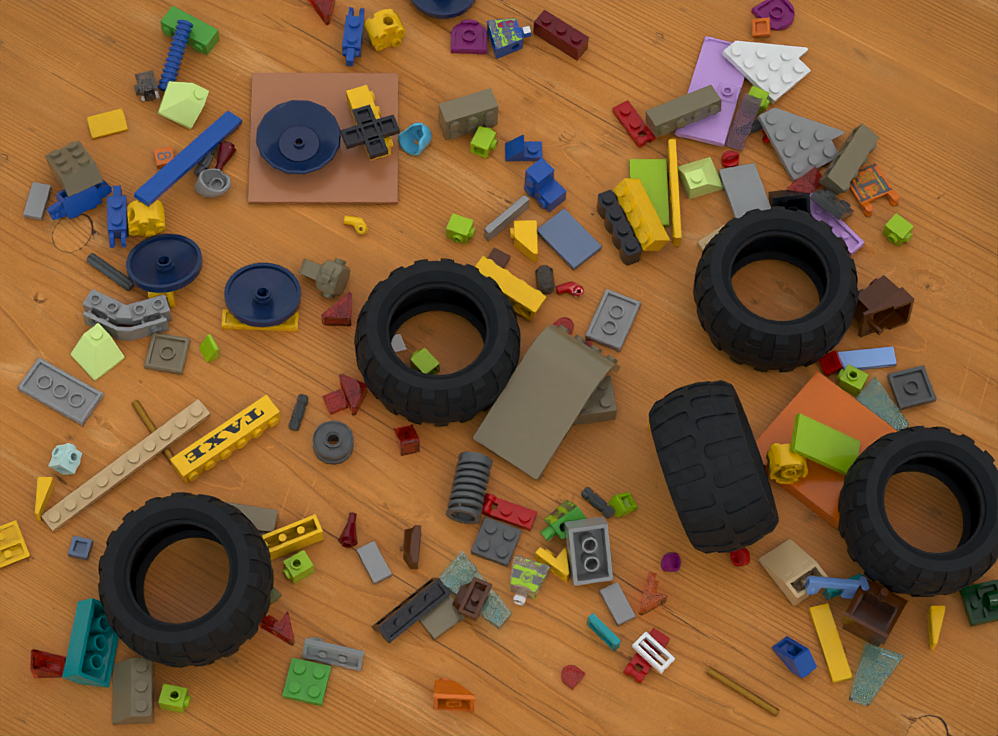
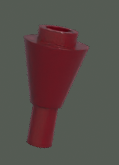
(225, 152)
(349, 535)

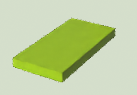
(654, 180)
(823, 444)

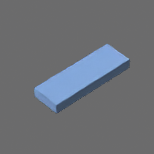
(869, 358)

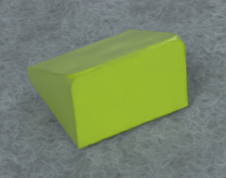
(209, 349)
(623, 504)

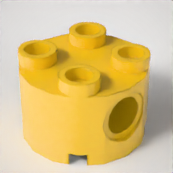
(385, 29)
(145, 220)
(785, 465)

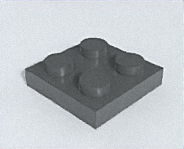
(828, 201)
(911, 387)
(496, 542)

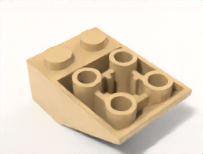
(790, 568)

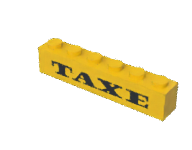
(225, 439)

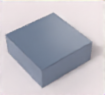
(80, 548)

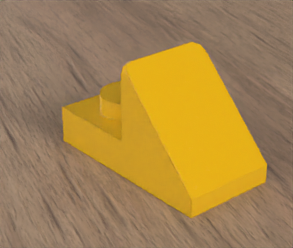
(558, 565)

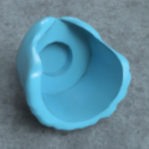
(415, 131)

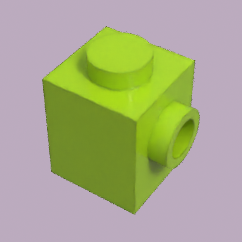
(761, 94)
(483, 142)
(460, 229)
(898, 230)
(424, 362)
(852, 380)
(298, 567)
(174, 698)

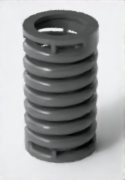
(468, 466)

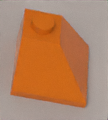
(452, 696)

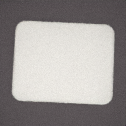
(398, 343)

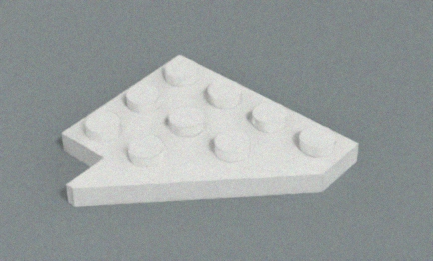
(768, 65)

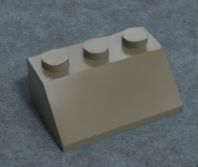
(133, 691)

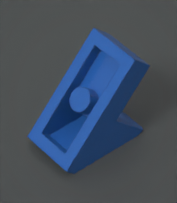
(523, 150)

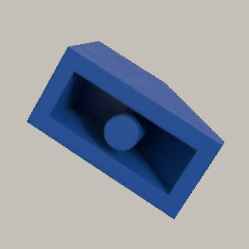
(795, 657)

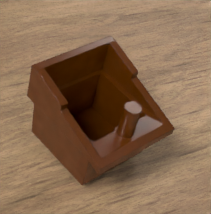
(882, 307)
(873, 613)

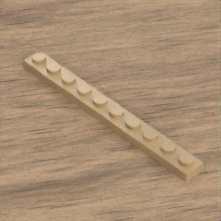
(125, 465)

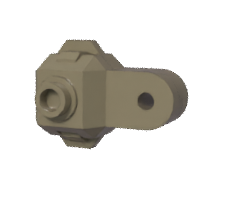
(330, 276)

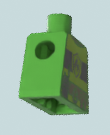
(565, 512)

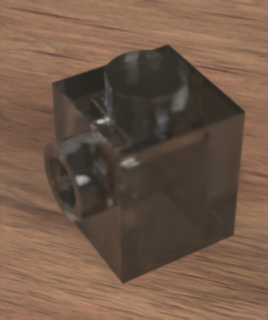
(146, 86)

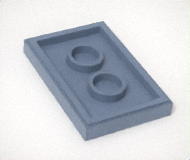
(568, 239)

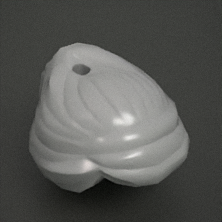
(212, 183)

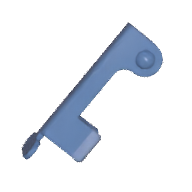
(848, 586)

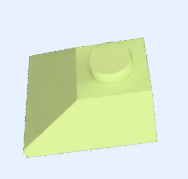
(183, 102)
(699, 178)
(97, 352)

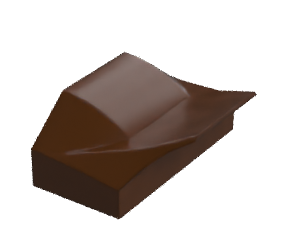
(411, 546)
(472, 598)

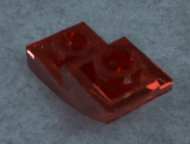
(808, 182)

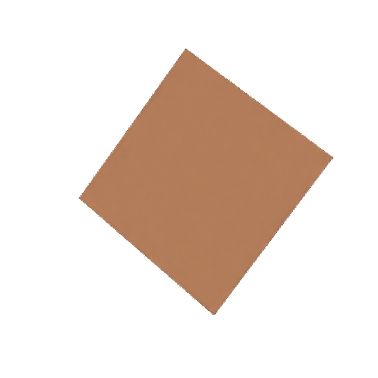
(351, 174)

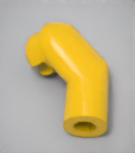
(357, 222)

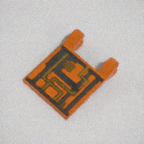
(871, 185)

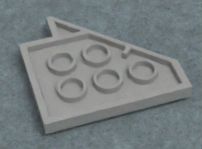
(799, 141)

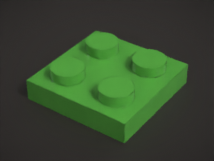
(306, 681)

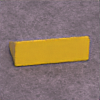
(107, 123)

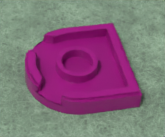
(780, 13)
(469, 38)

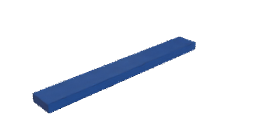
(187, 158)

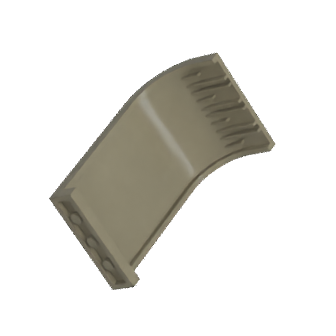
(544, 399)

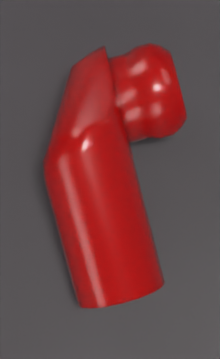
(571, 288)

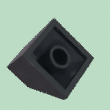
(790, 200)

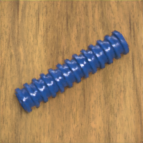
(175, 54)

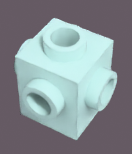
(65, 459)

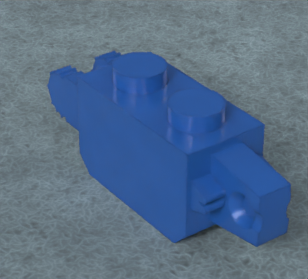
(353, 36)
(79, 202)
(117, 217)

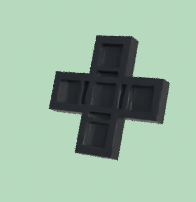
(370, 131)

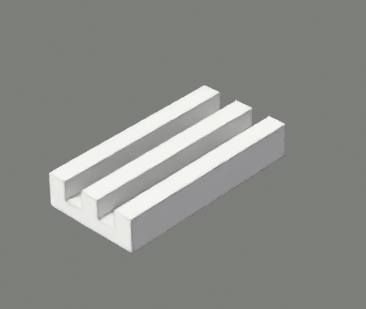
(665, 664)

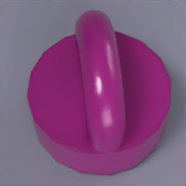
(671, 562)

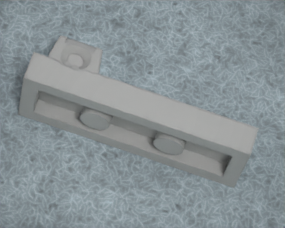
(332, 654)

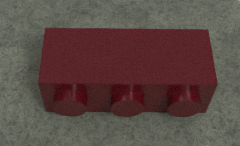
(560, 35)

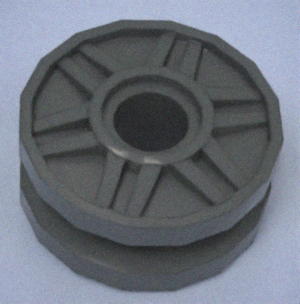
(336, 432)

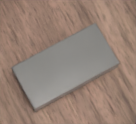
(37, 201)
(374, 562)
(617, 604)

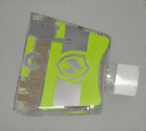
(527, 578)

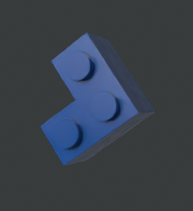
(542, 185)

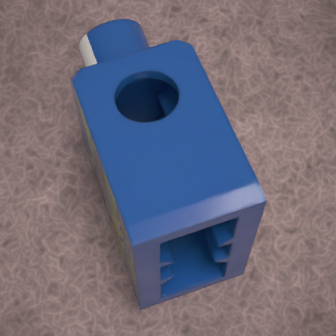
(506, 36)

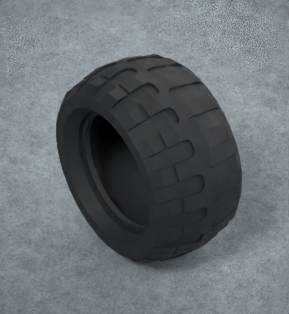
(788, 238)
(428, 288)
(713, 467)
(149, 532)
(874, 541)

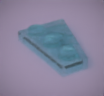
(879, 402)
(873, 671)

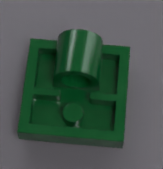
(981, 602)

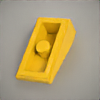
(43, 493)
(934, 618)

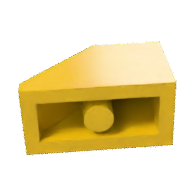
(525, 238)

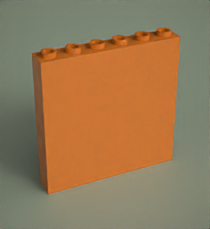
(836, 409)

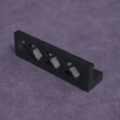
(411, 609)

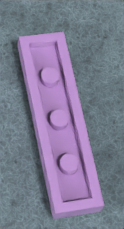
(839, 228)

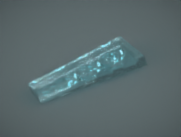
(462, 572)

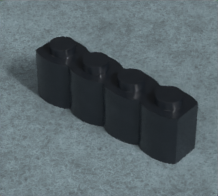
(618, 227)

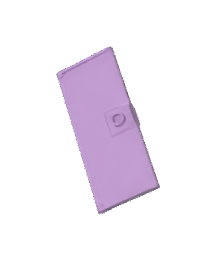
(727, 81)

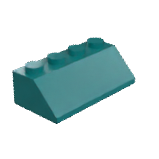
(90, 646)

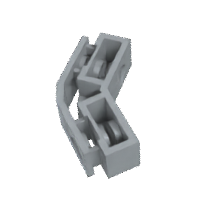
(145, 315)

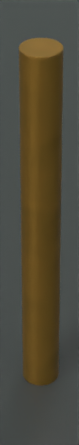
(150, 426)
(743, 691)

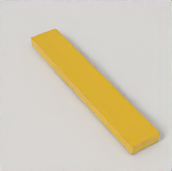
(674, 192)

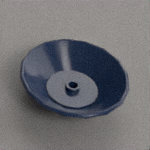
(294, 123)

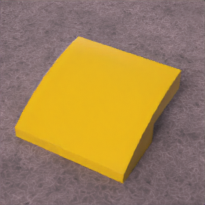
(11, 544)

